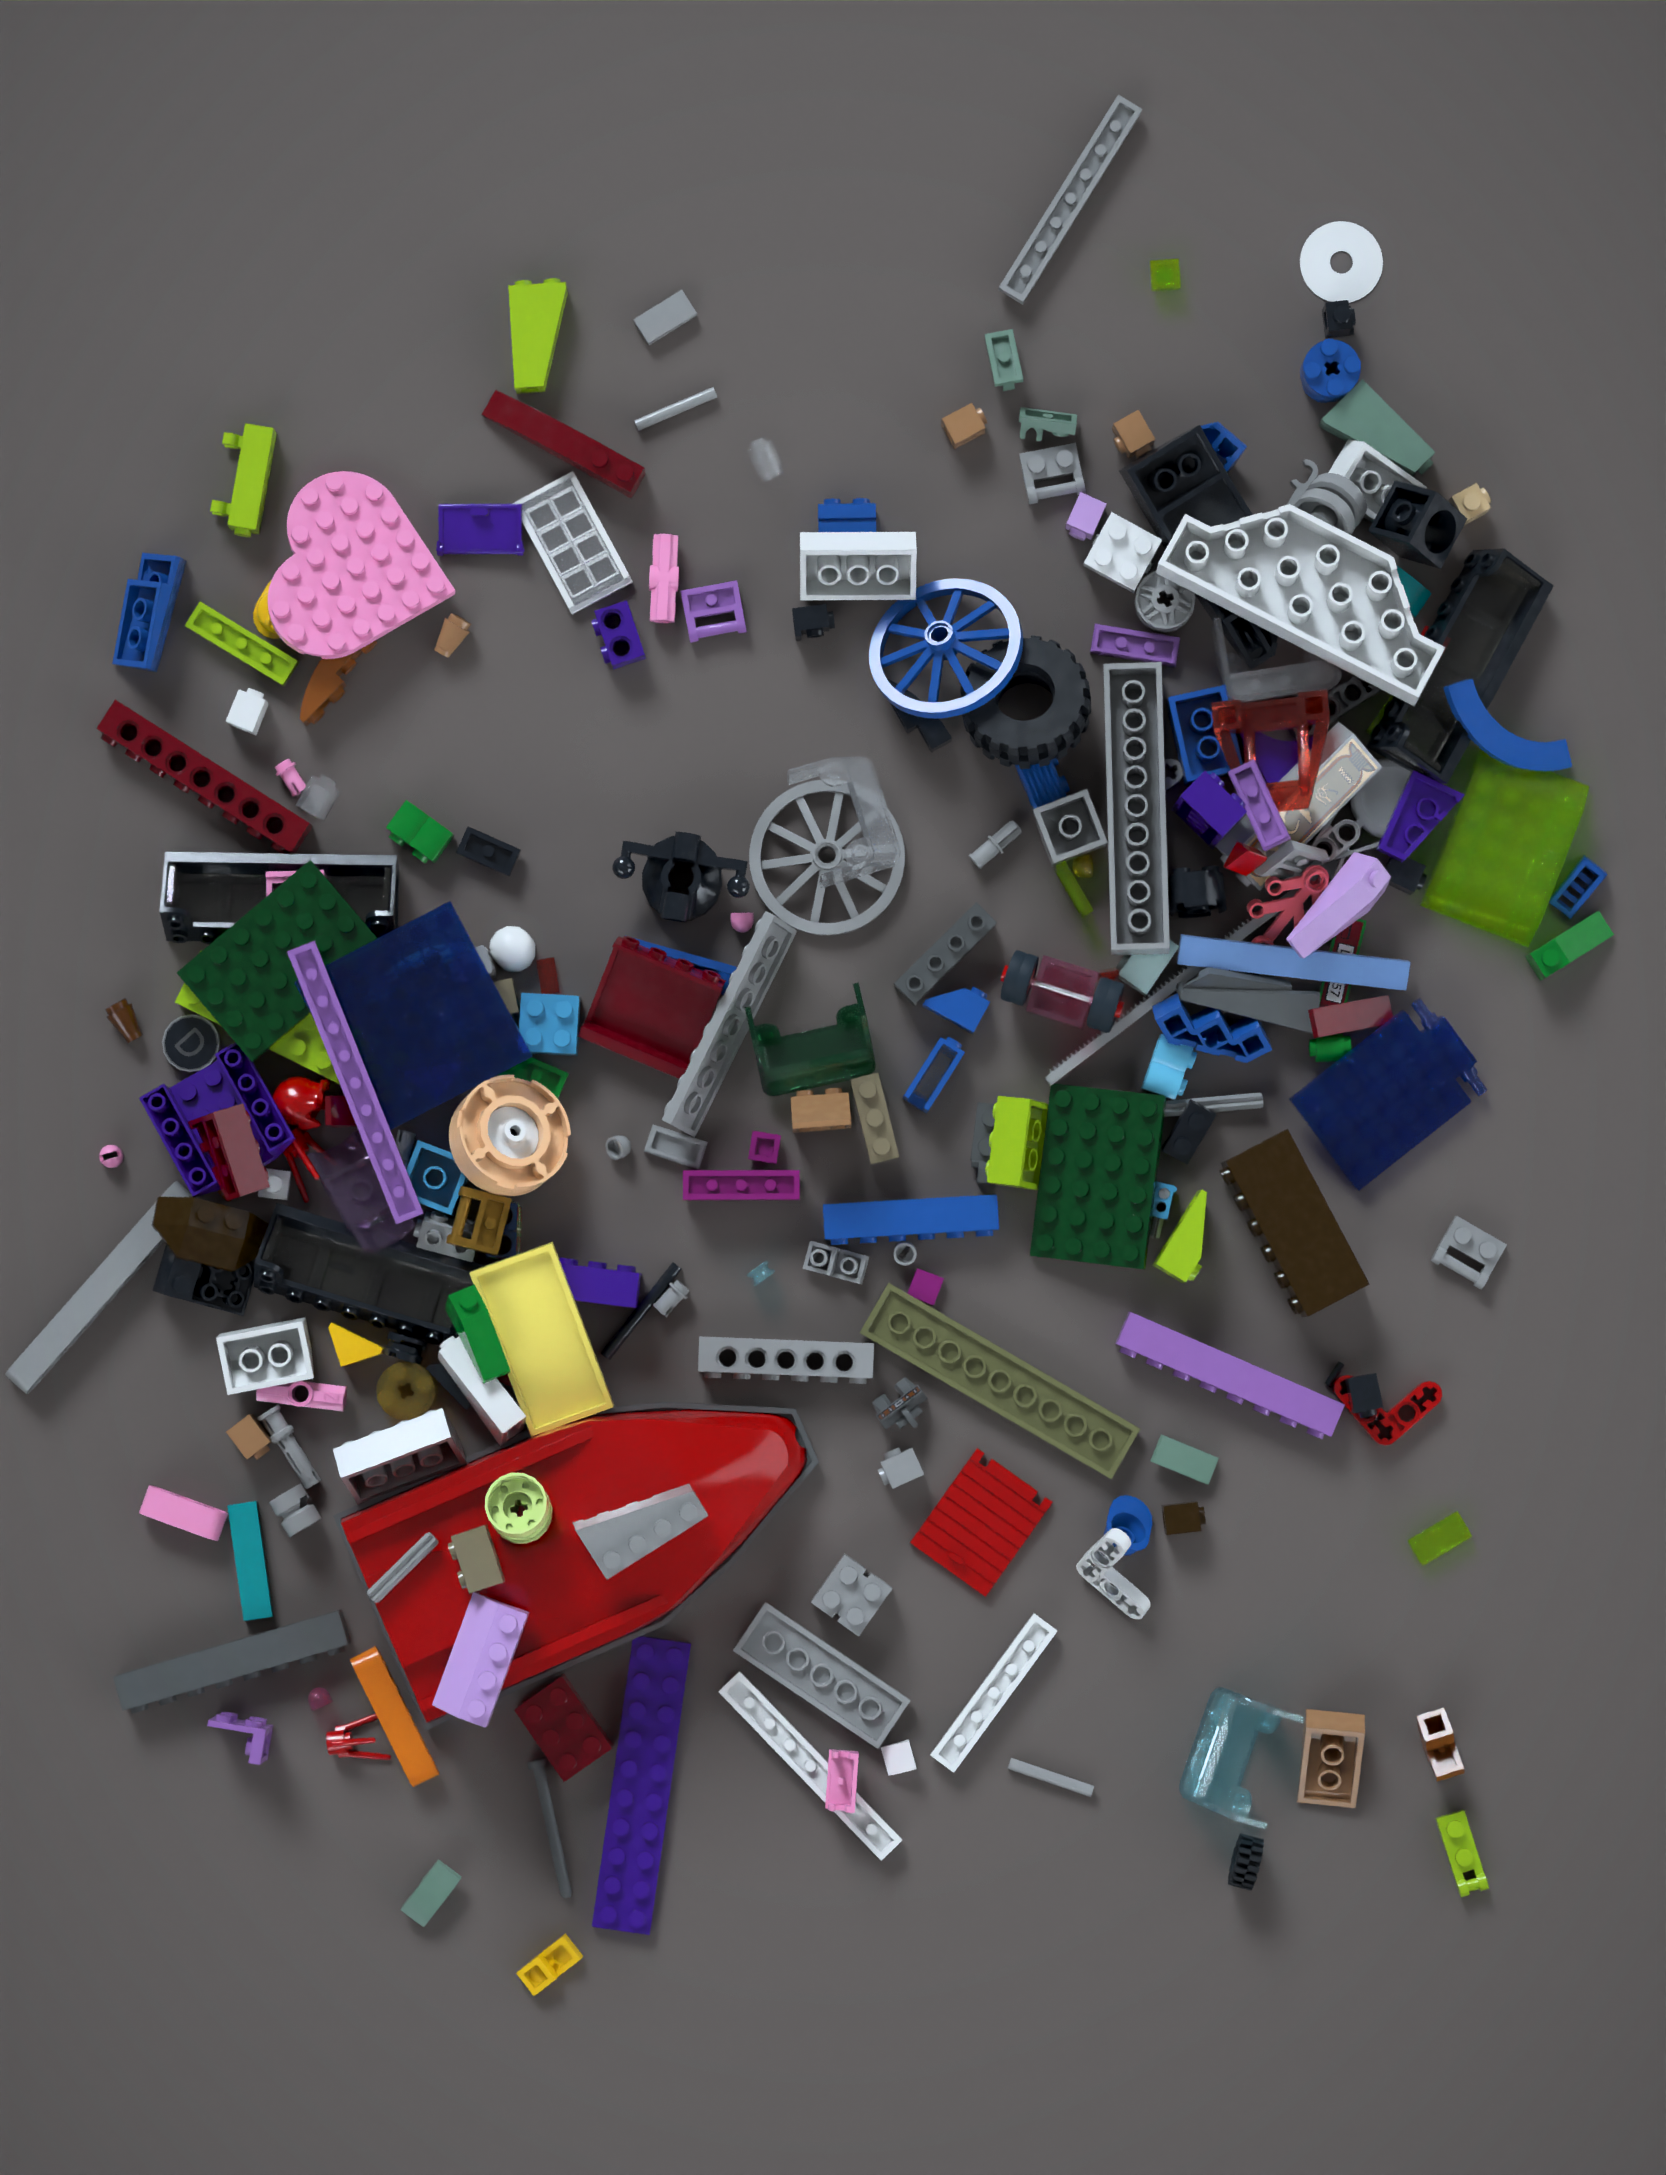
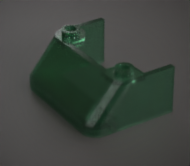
(816, 1055)

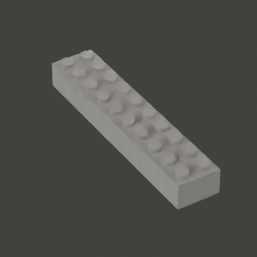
(1136, 808)

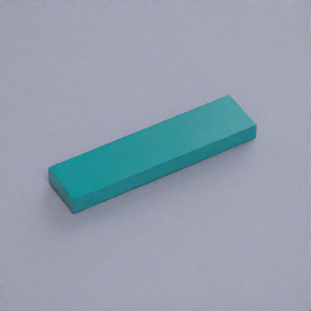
(250, 1560)

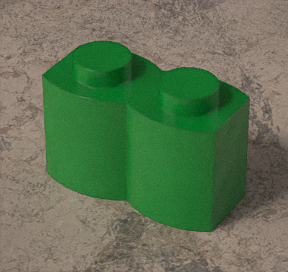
(420, 832)

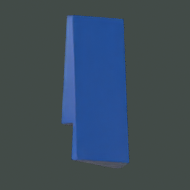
(148, 611)

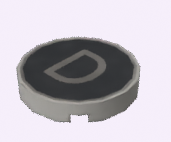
(191, 1043)

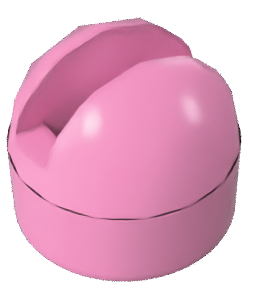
(741, 921)
(111, 1162)

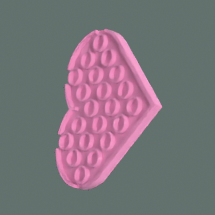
(352, 568)

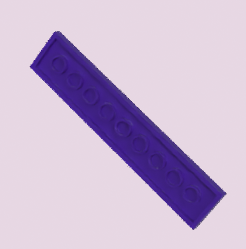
(641, 1785)

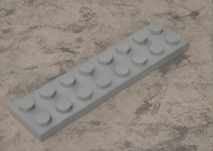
(729, 1024)

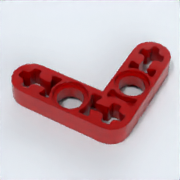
(1391, 1417)

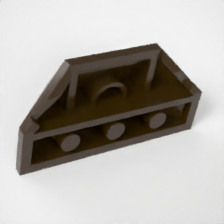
(208, 1231)

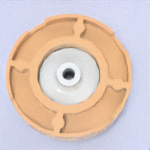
(509, 1135)

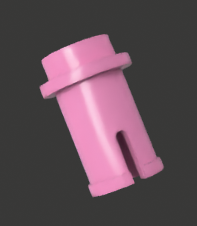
(290, 777)

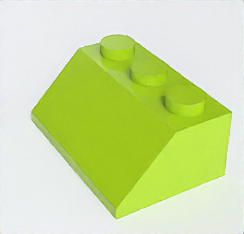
(1017, 1142)

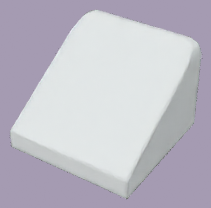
(898, 1757)

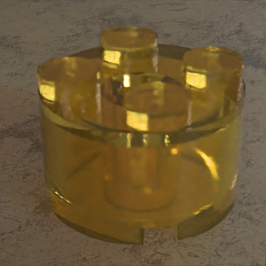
(391, 1397)

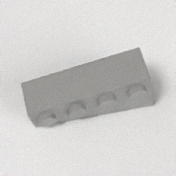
(639, 1528)

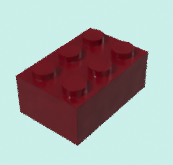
(563, 1727)

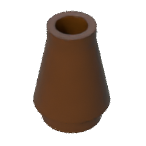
(124, 1020)

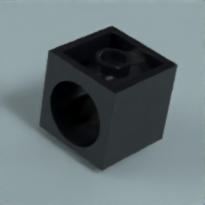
(1418, 524)

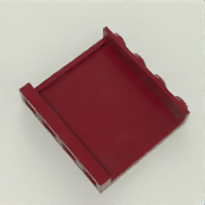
(651, 1006)

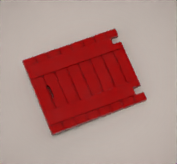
(982, 1522)

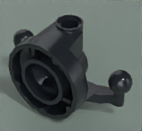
(707, 875)

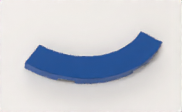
(1497, 740)

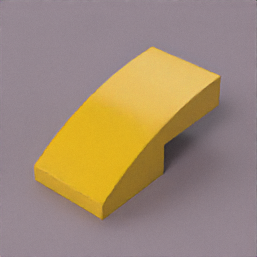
(549, 1964)

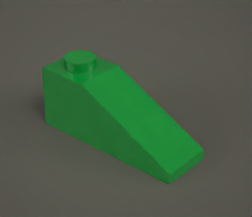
(1569, 945)
(477, 1333)

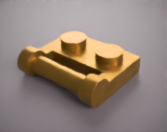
(488, 1223)

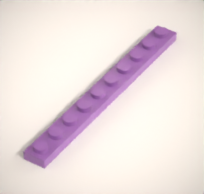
(355, 1082)

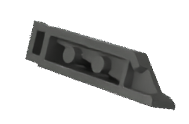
(1251, 997)

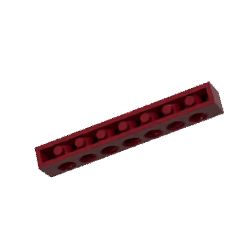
(121, 717)

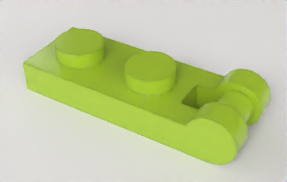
(1461, 1852)

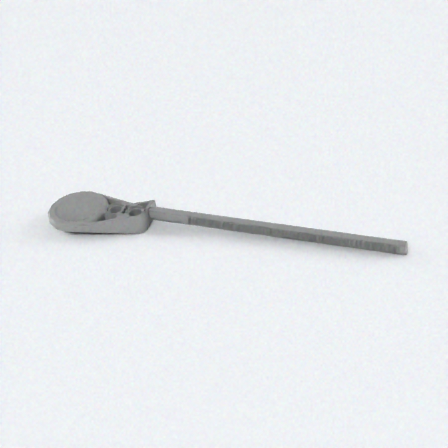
(1372, 810)

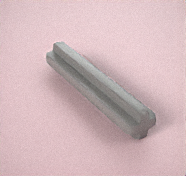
(402, 1567)

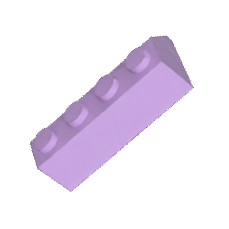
(480, 1659)

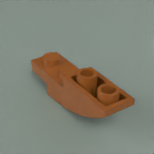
(327, 686)

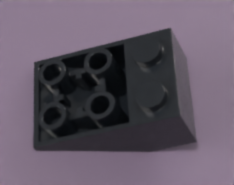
(204, 1283)

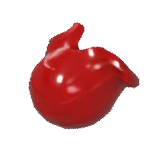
(301, 1100)

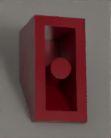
(338, 1112)

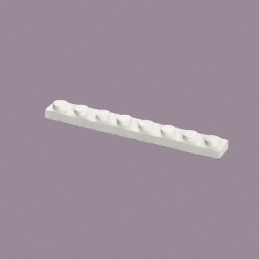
(805, 1761)

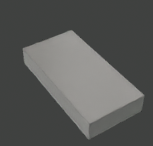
(665, 317)
(675, 1146)

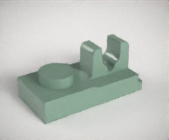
(1003, 359)
(1056, 422)

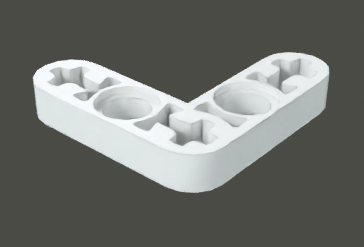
(1125, 1595)

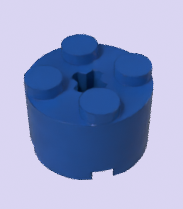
(1320, 358)

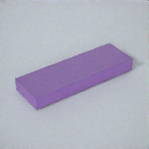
(1134, 645)
(1259, 805)

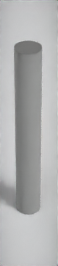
(676, 408)
(1050, 1777)

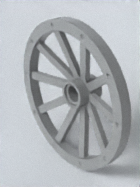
(775, 905)

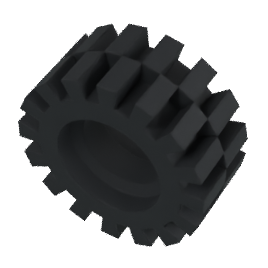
(1245, 1861)

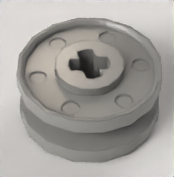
(1158, 616)

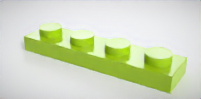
(241, 643)

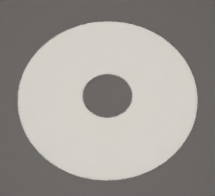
(1341, 237)

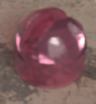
(319, 1698)

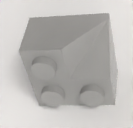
(1069, 827)

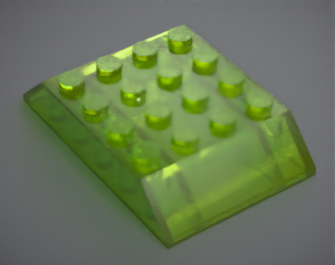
(1505, 848)

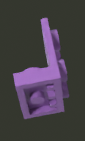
(256, 1746)

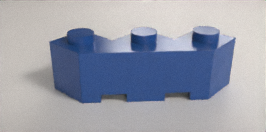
(1210, 1032)

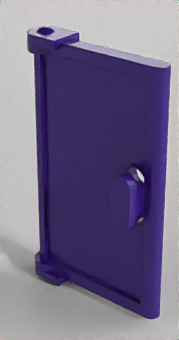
(480, 534)

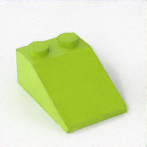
(1184, 1246)

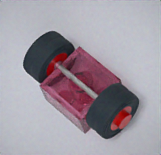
(1062, 992)

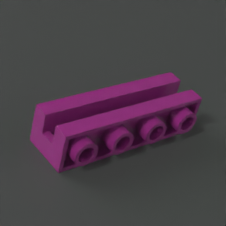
(741, 1185)

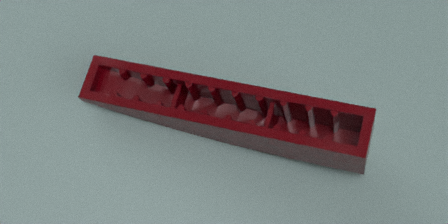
(565, 443)

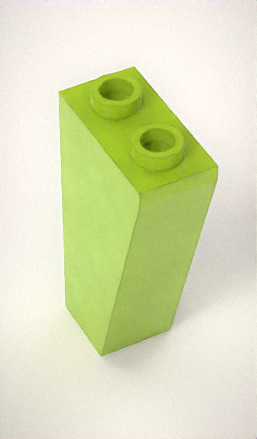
(535, 326)

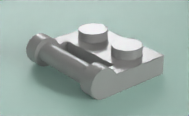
(1050, 464)
(1292, 860)
(1472, 1243)

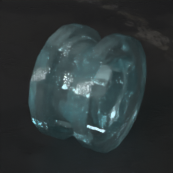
(760, 1273)

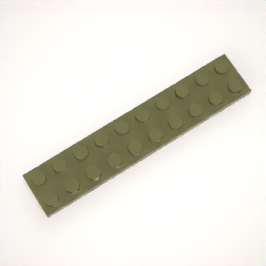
(1000, 1380)

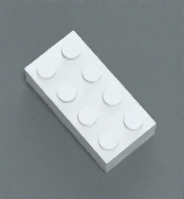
(858, 565)

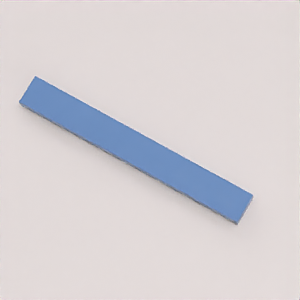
(1285, 962)

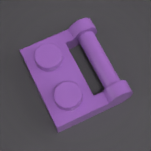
(713, 601)

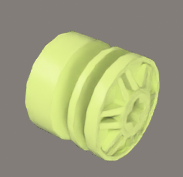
(504, 1500)

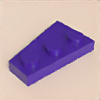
(1416, 814)

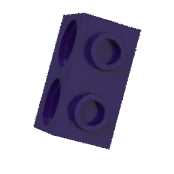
(624, 633)

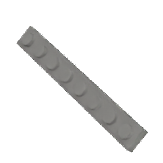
(1070, 199)

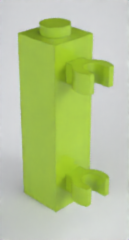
(251, 479)

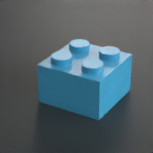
(550, 1023)
(435, 1177)

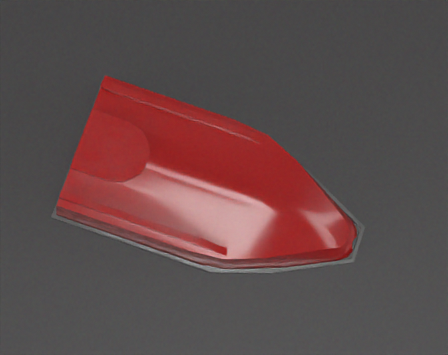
(733, 1457)

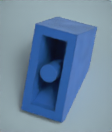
(960, 1007)

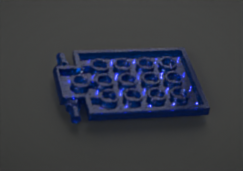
(1389, 1093)

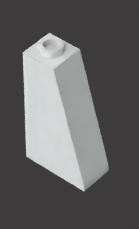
(489, 1399)

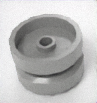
(1334, 501)

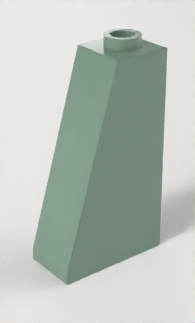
(1369, 419)

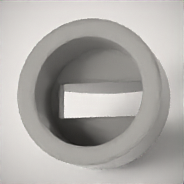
(618, 1147)
(910, 1256)

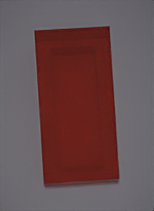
(1111, 973)
(548, 976)

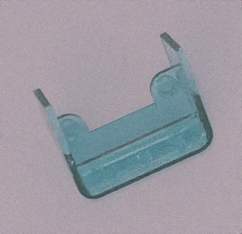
(1223, 1751)

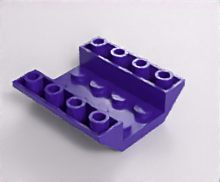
(216, 1087)

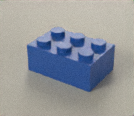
(1194, 733)

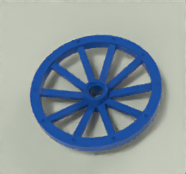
(945, 649)

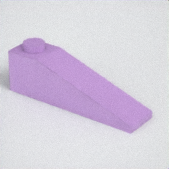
(1341, 903)

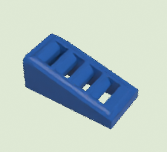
(1585, 893)

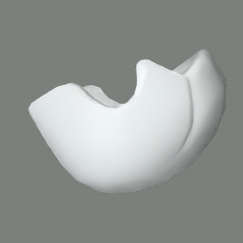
(512, 948)

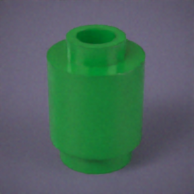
(1329, 1048)

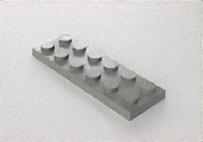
(821, 1675)

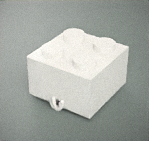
(1122, 552)

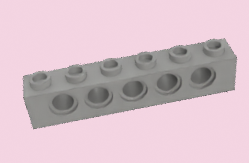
(711, 1348)

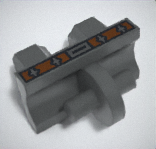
(902, 1410)

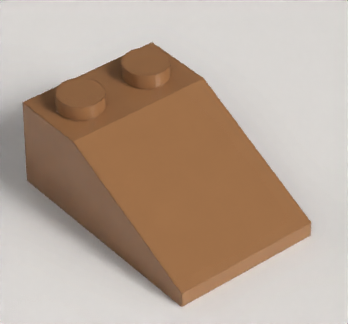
(820, 1112)
(1331, 1758)

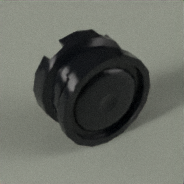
(404, 1351)

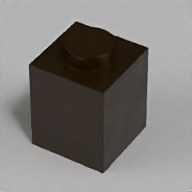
(1183, 1517)

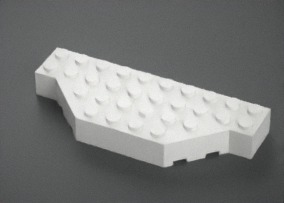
(1310, 590)

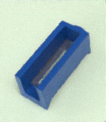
(934, 1074)

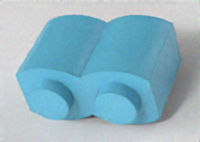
(1168, 1068)

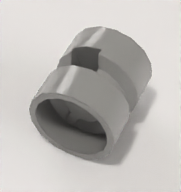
(295, 1510)

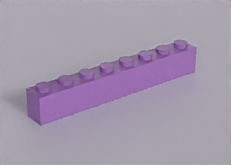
(1229, 1374)

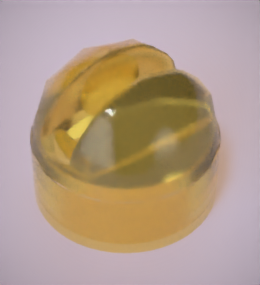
(1083, 866)

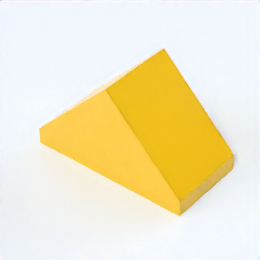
(351, 1346)

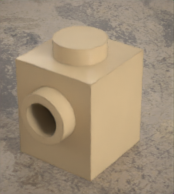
(1471, 502)

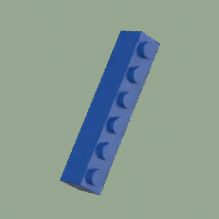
(911, 1217)

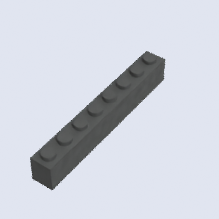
(231, 1660)

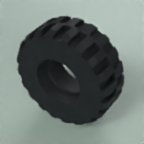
(1043, 737)

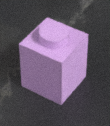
(1085, 517)

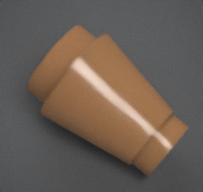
(452, 634)

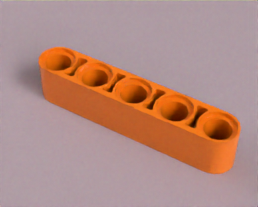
(394, 1716)

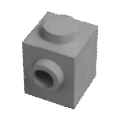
(899, 1467)

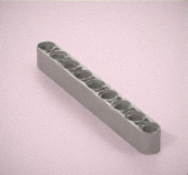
(89, 1300)

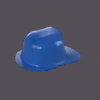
(1132, 1518)

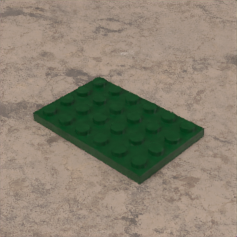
(247, 970)
(1098, 1176)

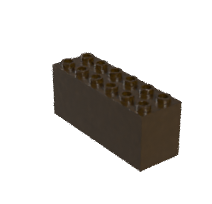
(1293, 1224)

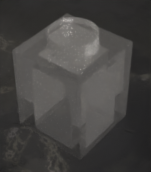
(318, 797)

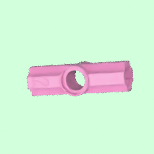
(664, 578)
(320, 1395)

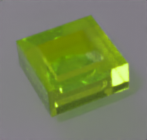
(1165, 274)

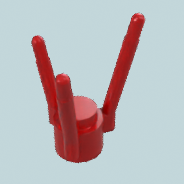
(298, 1149)
(342, 1742)

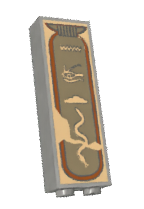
(1341, 774)

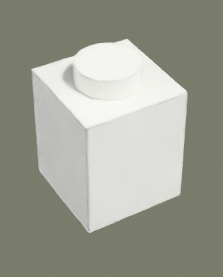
(247, 711)

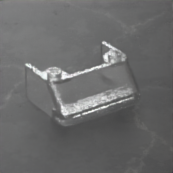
(1270, 682)
(880, 845)

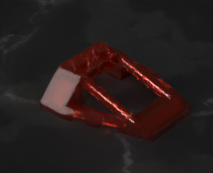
(1274, 715)

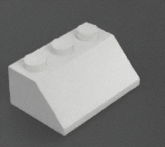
(266, 1355)

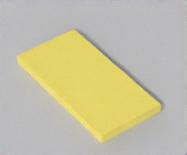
(543, 1339)

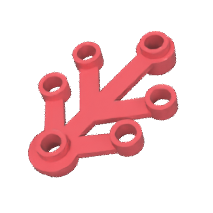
(1288, 906)

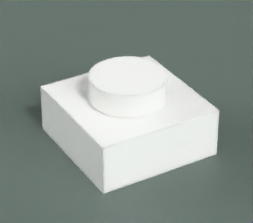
(279, 1185)

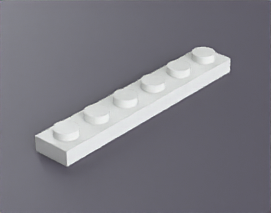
(993, 1692)

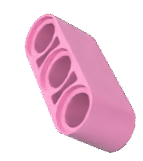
(183, 1513)

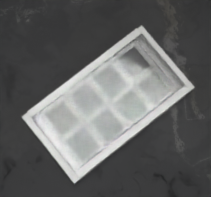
(573, 543)

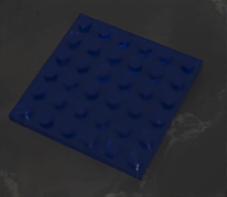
(425, 1014)

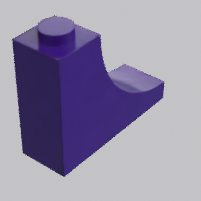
(1274, 756)

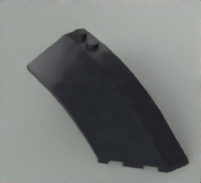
(1192, 481)

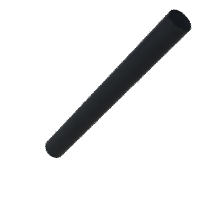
(641, 1310)

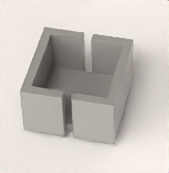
(851, 1594)

